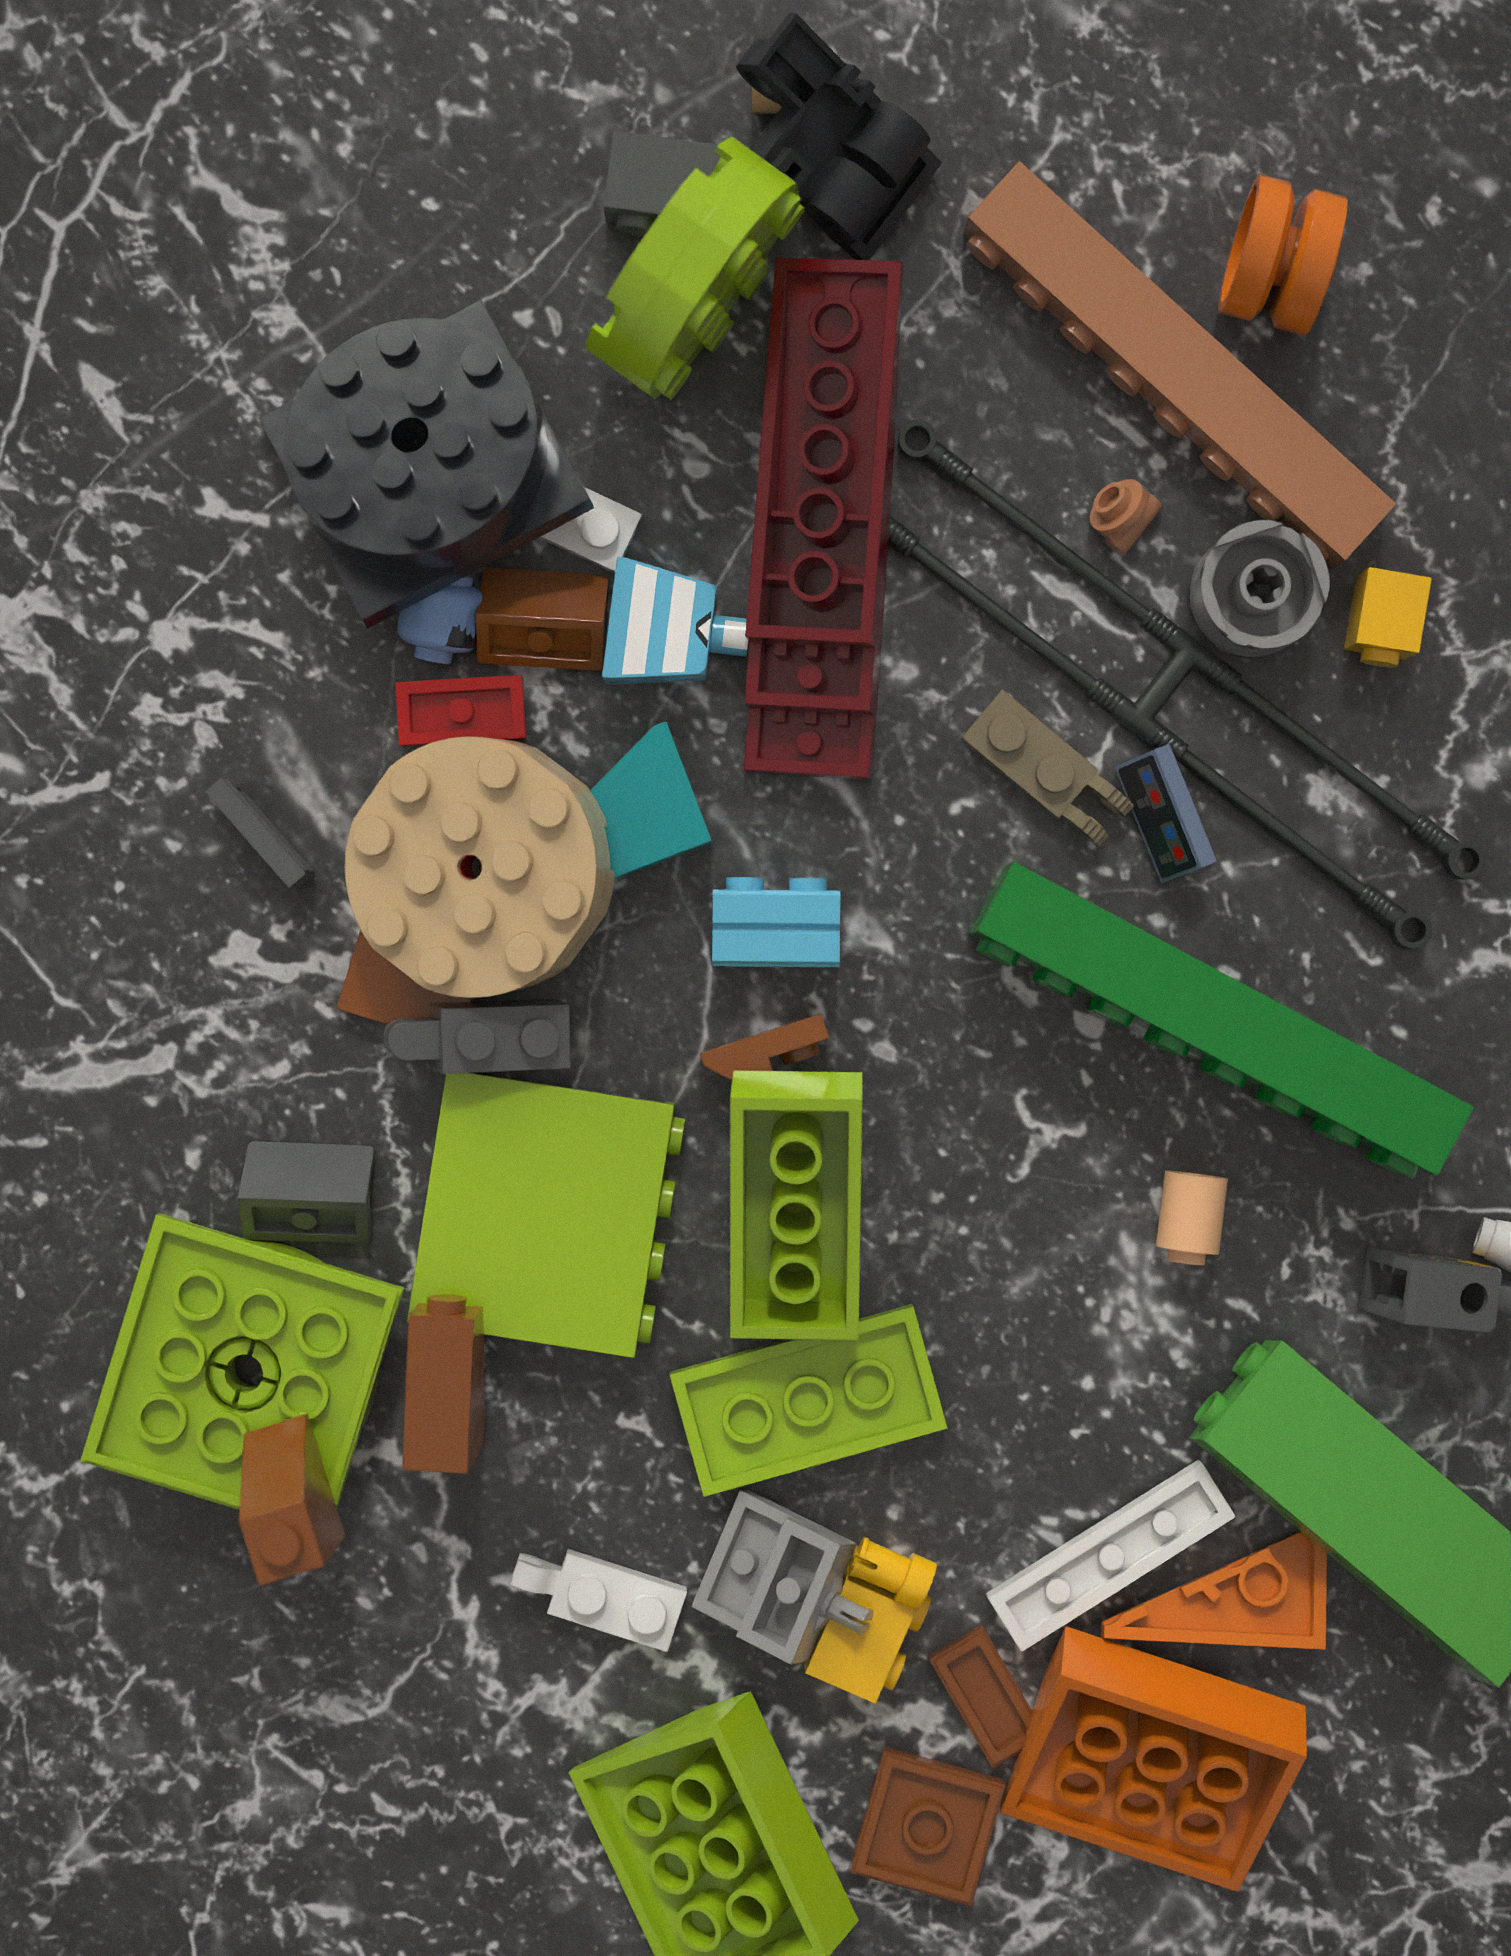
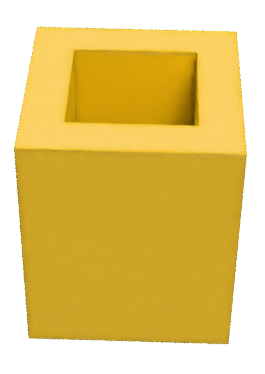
(1387, 616)

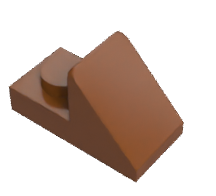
(793, 1041)

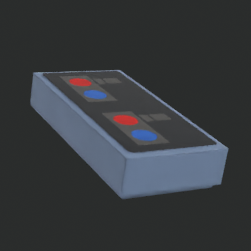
(1165, 813)

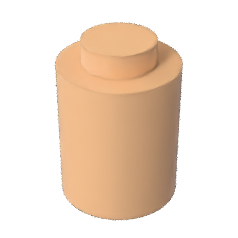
(1191, 1216)

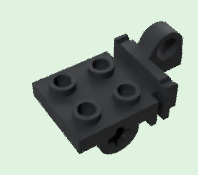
(843, 146)

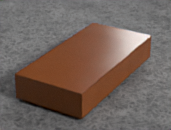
(984, 1694)

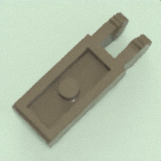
(1042, 764)

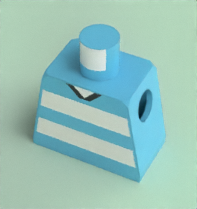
(665, 627)

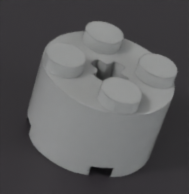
(1272, 556)

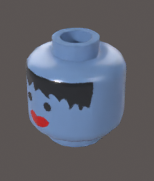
(442, 622)

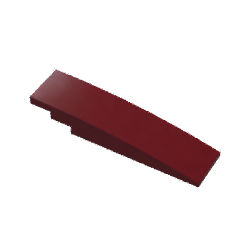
(822, 518)

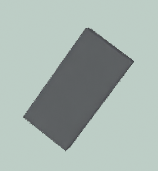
(260, 833)

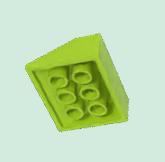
(715, 1839)

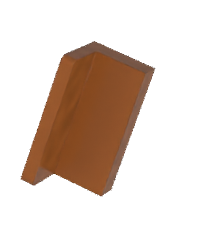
(542, 619)

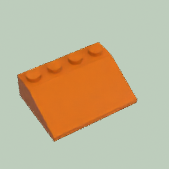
(1156, 1759)

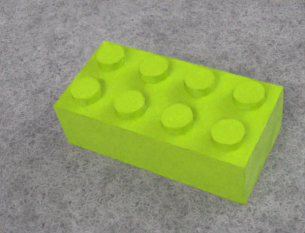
(795, 1204)

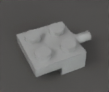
(778, 1579)

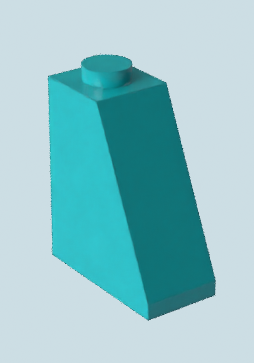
(649, 806)

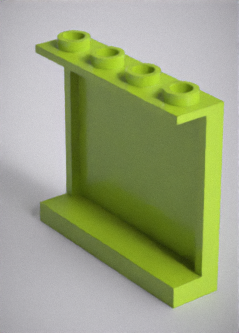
(548, 1210)

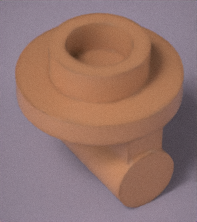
(1123, 513)

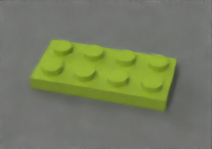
(807, 1402)

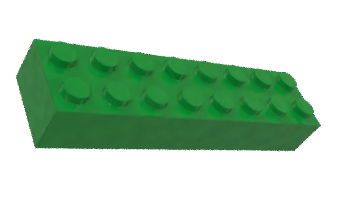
(1221, 1020)

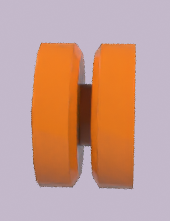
(1291, 257)

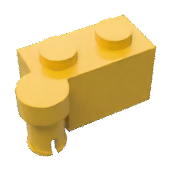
(898, 1596)

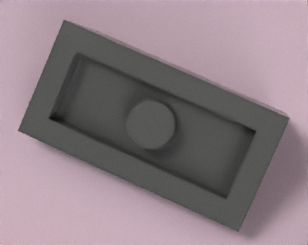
(306, 1192)

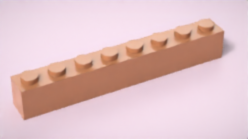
(1174, 365)

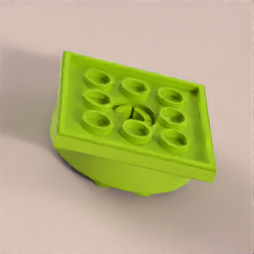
(198, 1302)

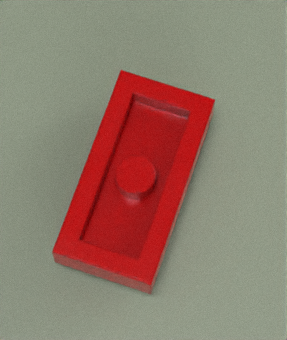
(461, 708)

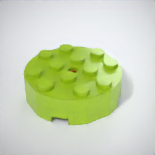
(694, 268)

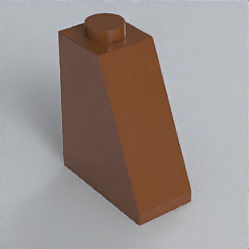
(444, 1386)
(286, 1501)

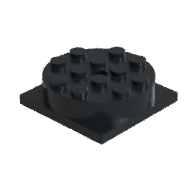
(433, 515)

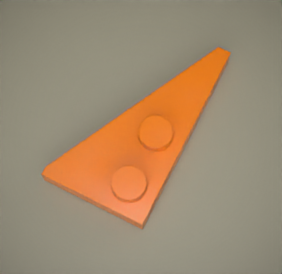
(1256, 1601)

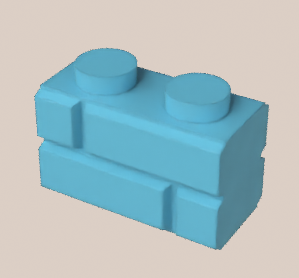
(776, 925)

